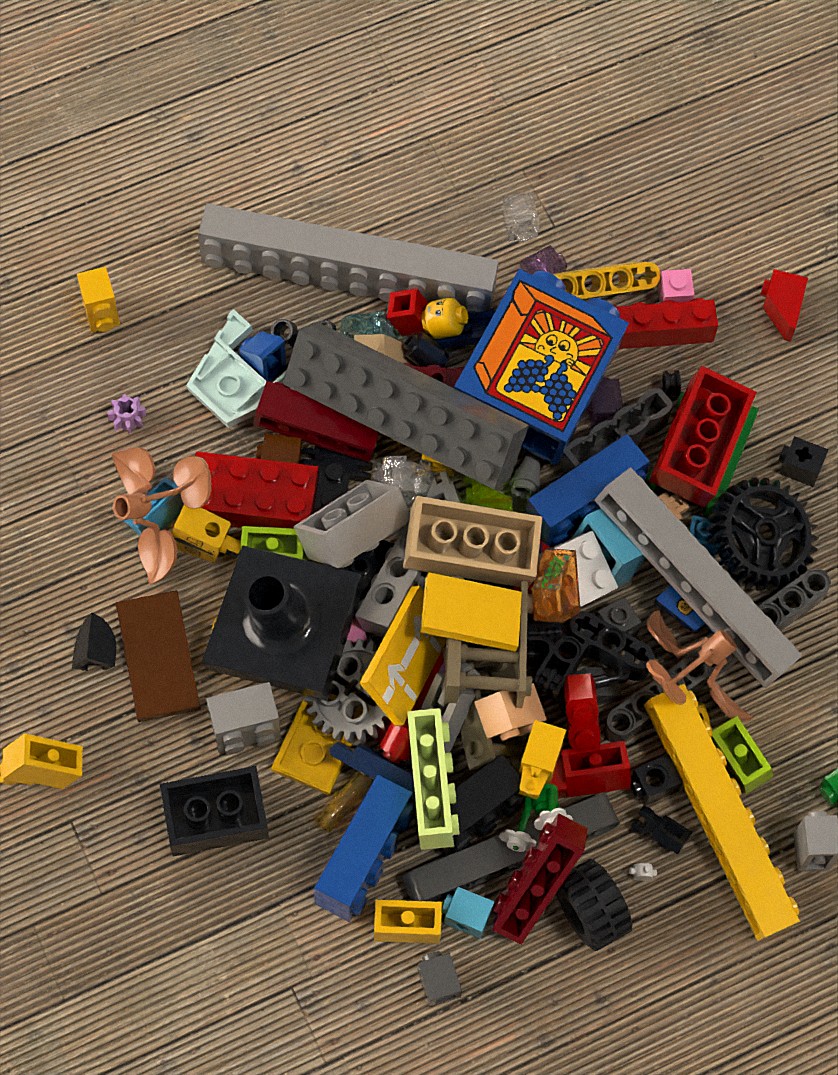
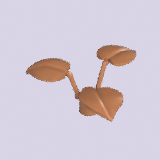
(137, 470)
(713, 651)

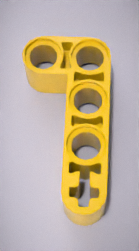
(602, 279)

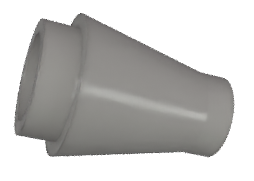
(527, 477)

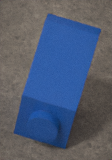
(264, 354)

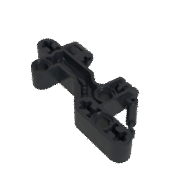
(559, 637)

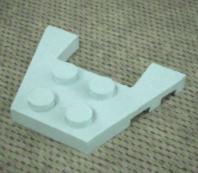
(225, 380)

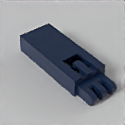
(373, 763)

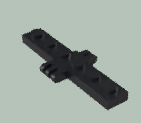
(334, 473)

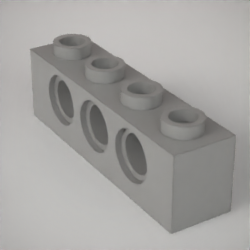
(385, 585)

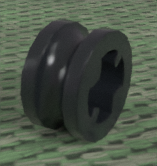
(671, 383)

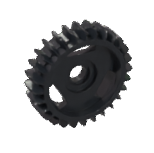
(762, 556)

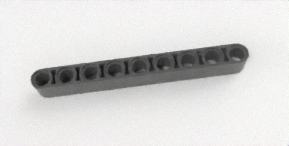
(774, 608)

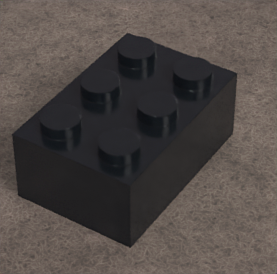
(484, 801)
(214, 811)

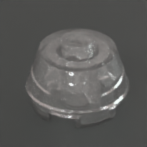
(410, 477)

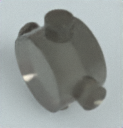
(517, 504)

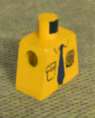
(204, 534)

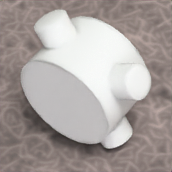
(643, 871)

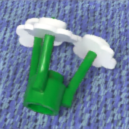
(546, 807)

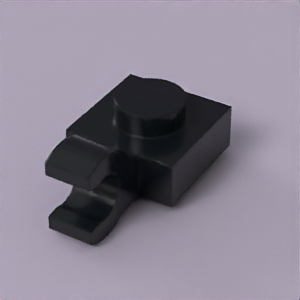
(664, 830)

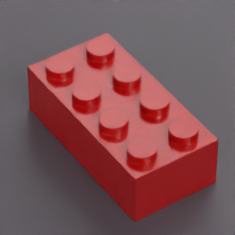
(702, 436)
(260, 491)

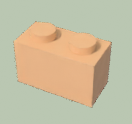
(503, 719)

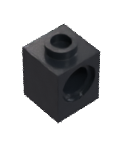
(665, 771)

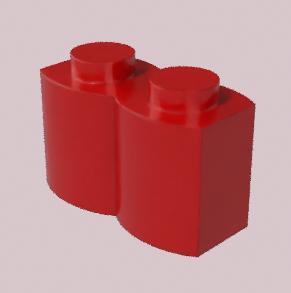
(582, 711)

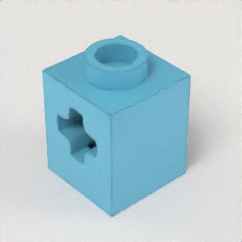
(467, 912)

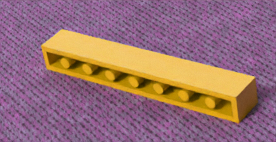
(723, 815)

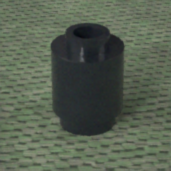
(424, 350)

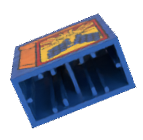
(543, 359)

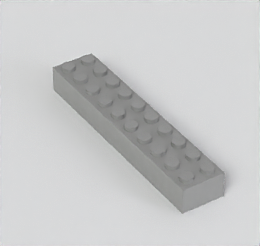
(342, 258)

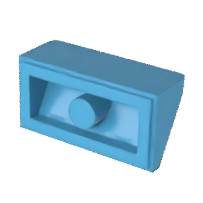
(163, 509)

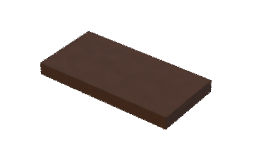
(157, 656)

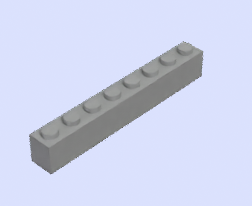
(697, 576)

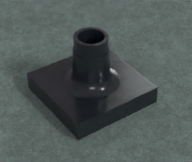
(299, 639)

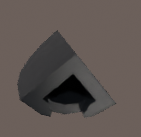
(94, 644)

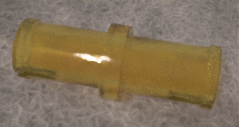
(343, 801)

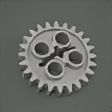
(338, 714)

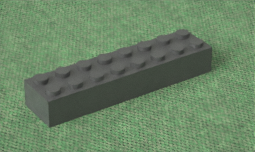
(405, 404)

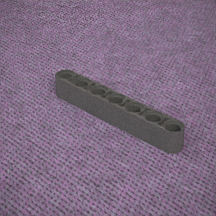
(494, 858)

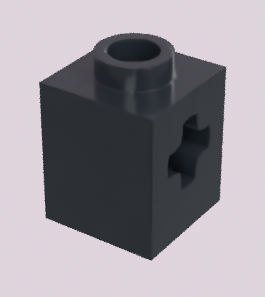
(806, 471)

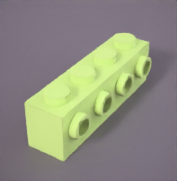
(431, 785)

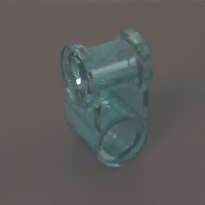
(367, 324)

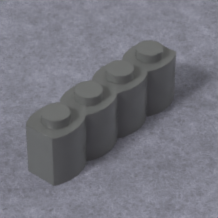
(637, 420)

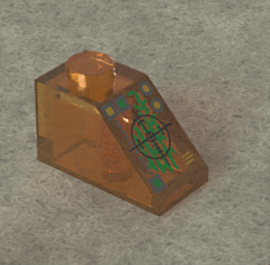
(556, 587)

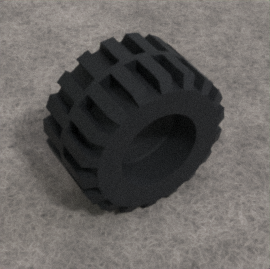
(594, 905)

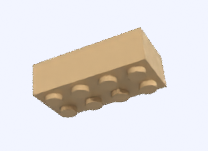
(472, 542)

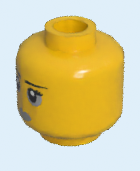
(444, 318)

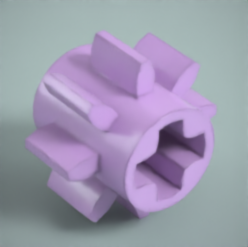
(126, 406)

